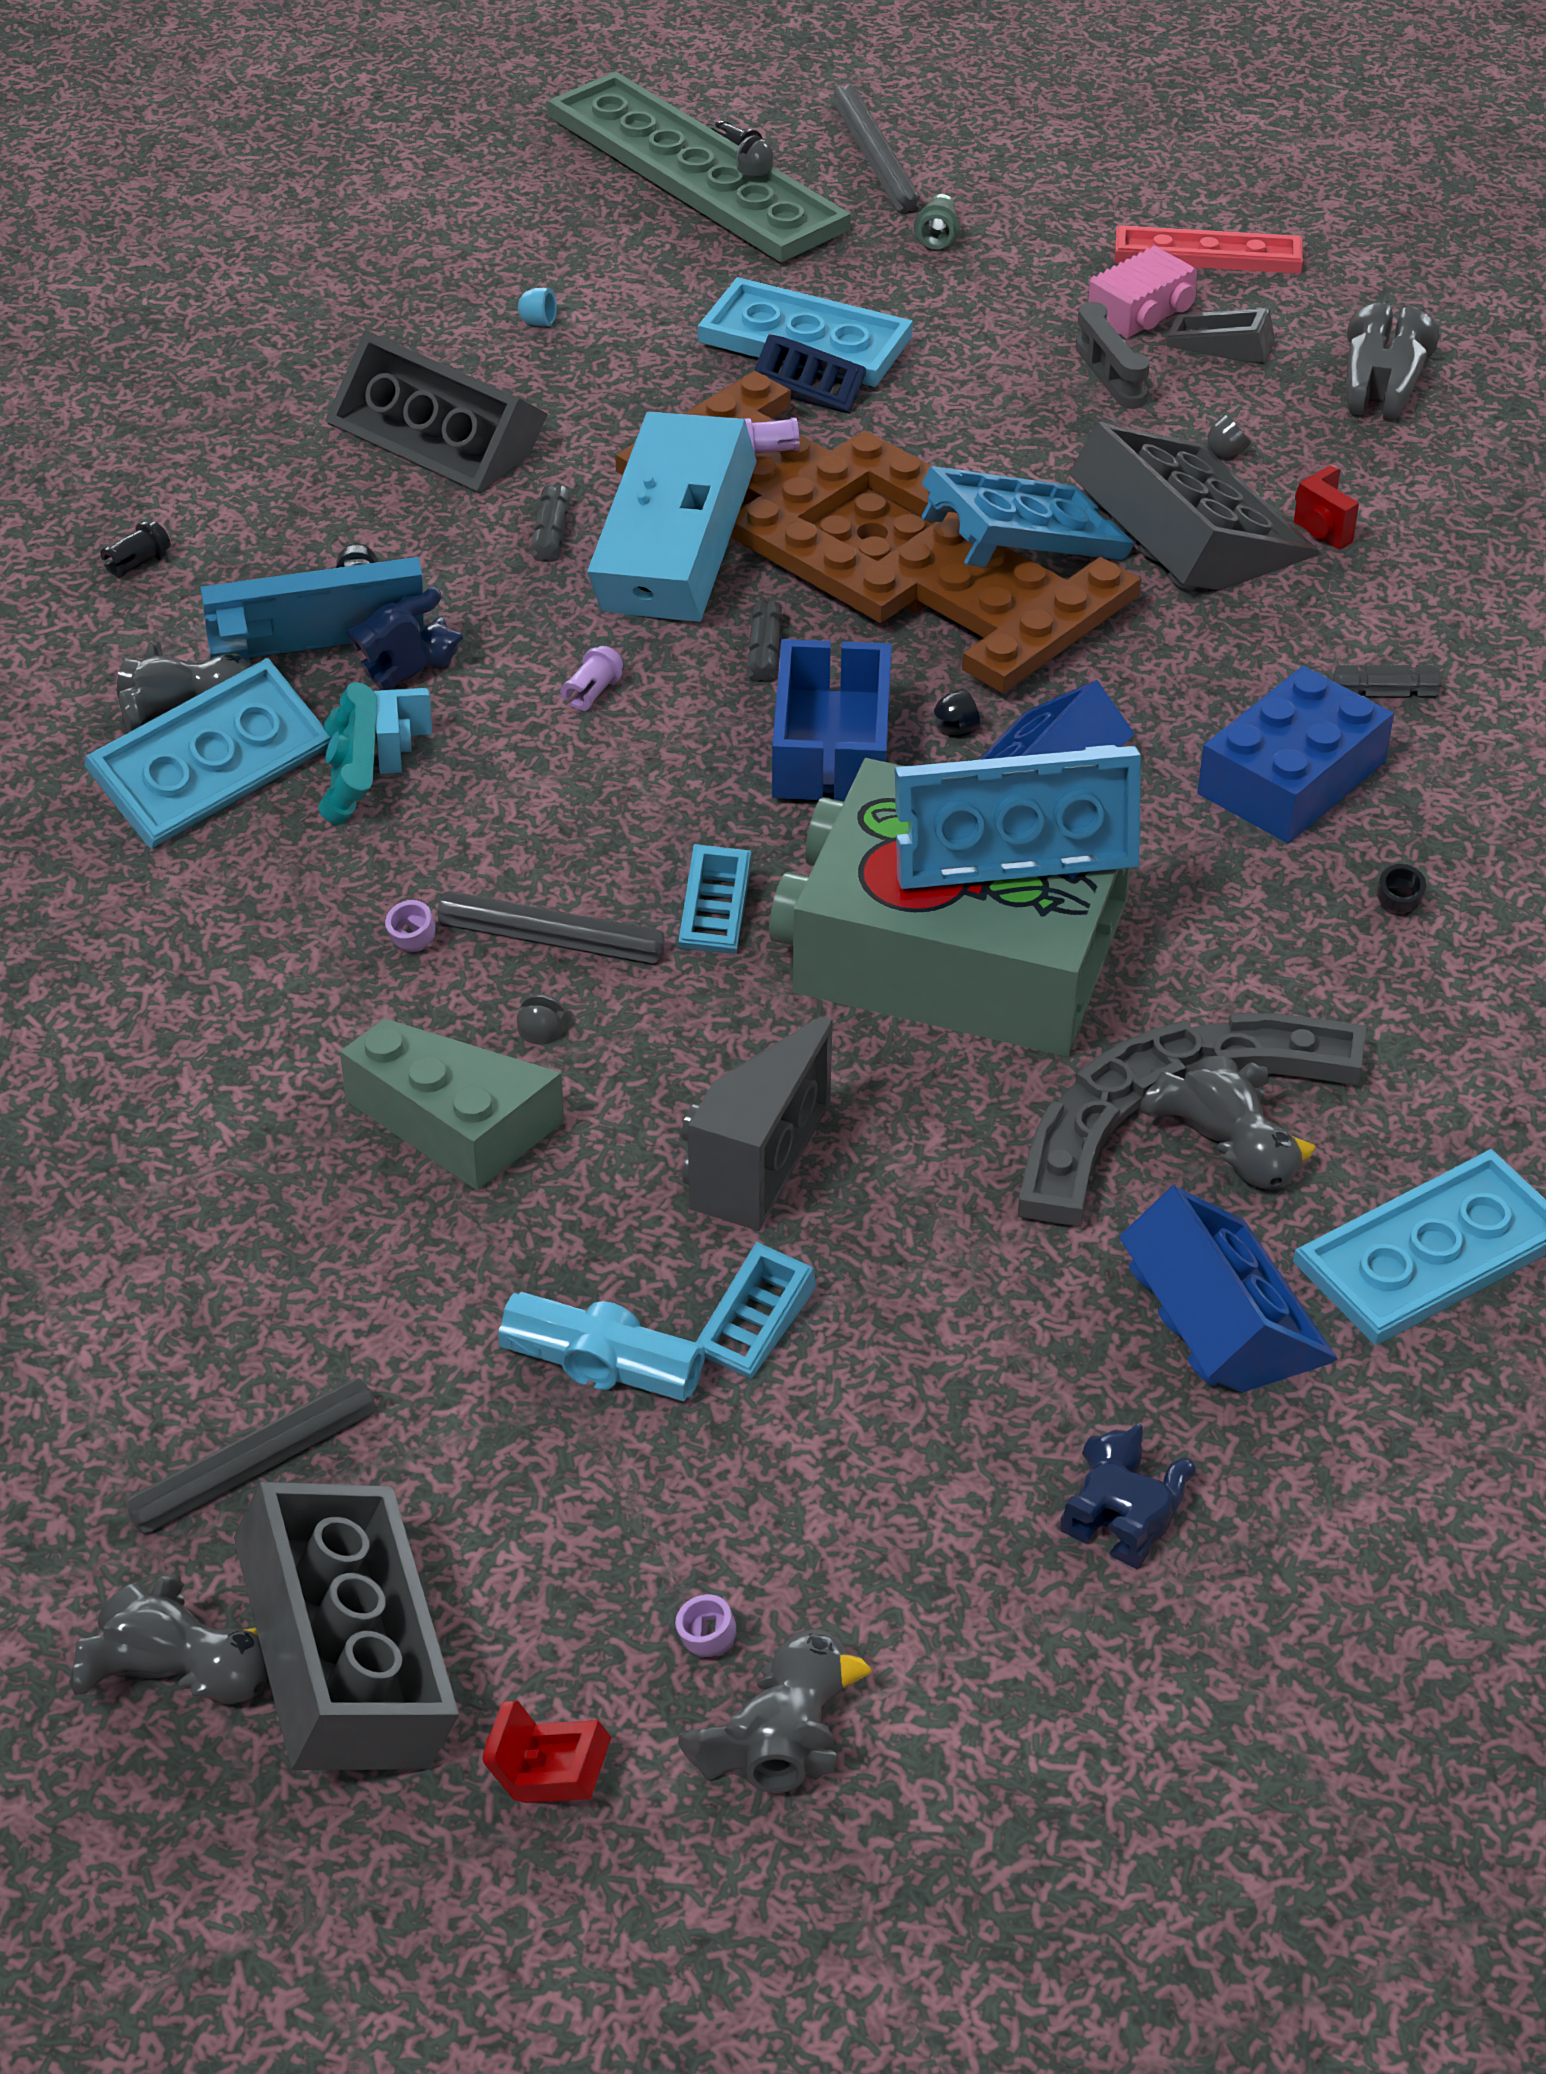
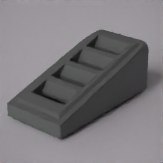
(1225, 334)

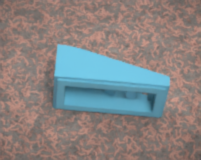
(719, 865)
(760, 1265)

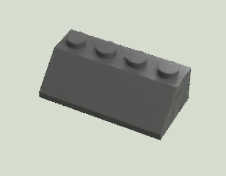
(434, 414)

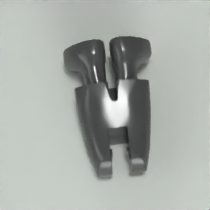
(1390, 373)

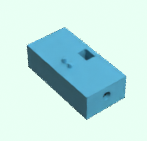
(672, 516)

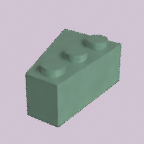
(452, 1098)

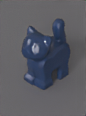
(395, 644)
(1126, 1502)

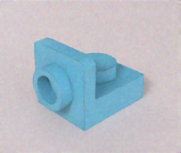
(399, 717)

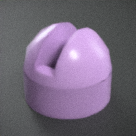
(417, 918)
(693, 1629)

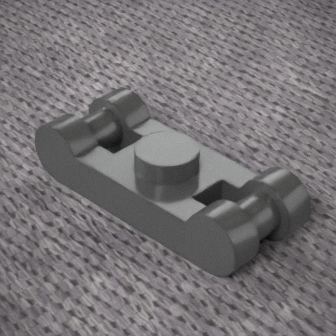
(1111, 357)

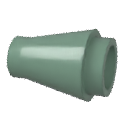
(937, 223)

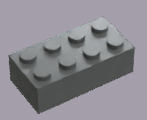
(344, 1627)

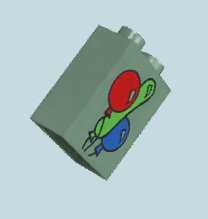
(964, 957)

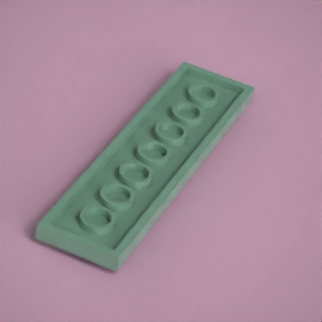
(698, 166)

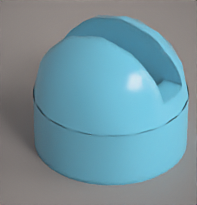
(538, 307)

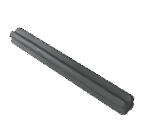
(876, 150)

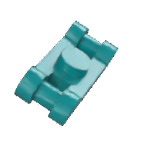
(349, 752)

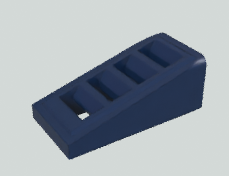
(795, 353)

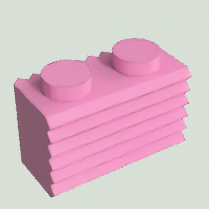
(1144, 290)

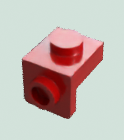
(1325, 509)
(544, 1759)

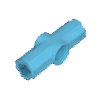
(601, 1345)

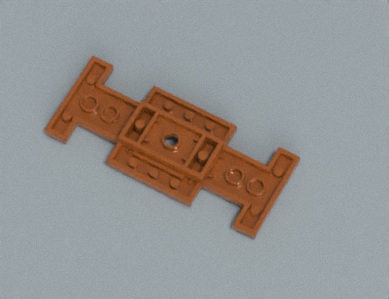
(816, 509)

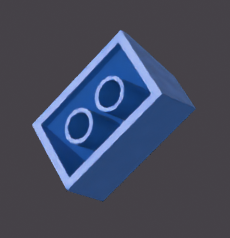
(1065, 725)
(1222, 1294)

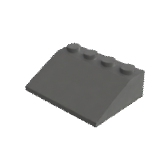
(1186, 508)

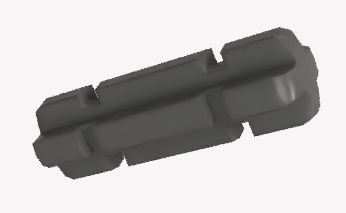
(550, 523)
(764, 641)
(1390, 680)

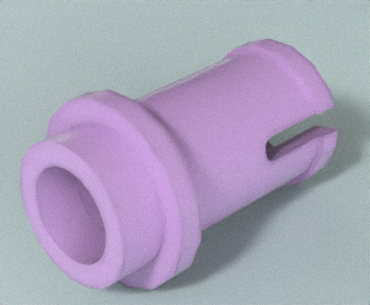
(774, 435)
(599, 668)

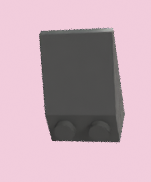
(757, 1126)

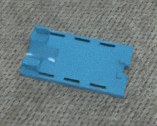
(1021, 515)
(303, 607)
(1018, 813)

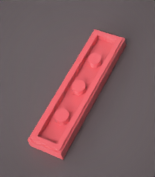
(1215, 248)

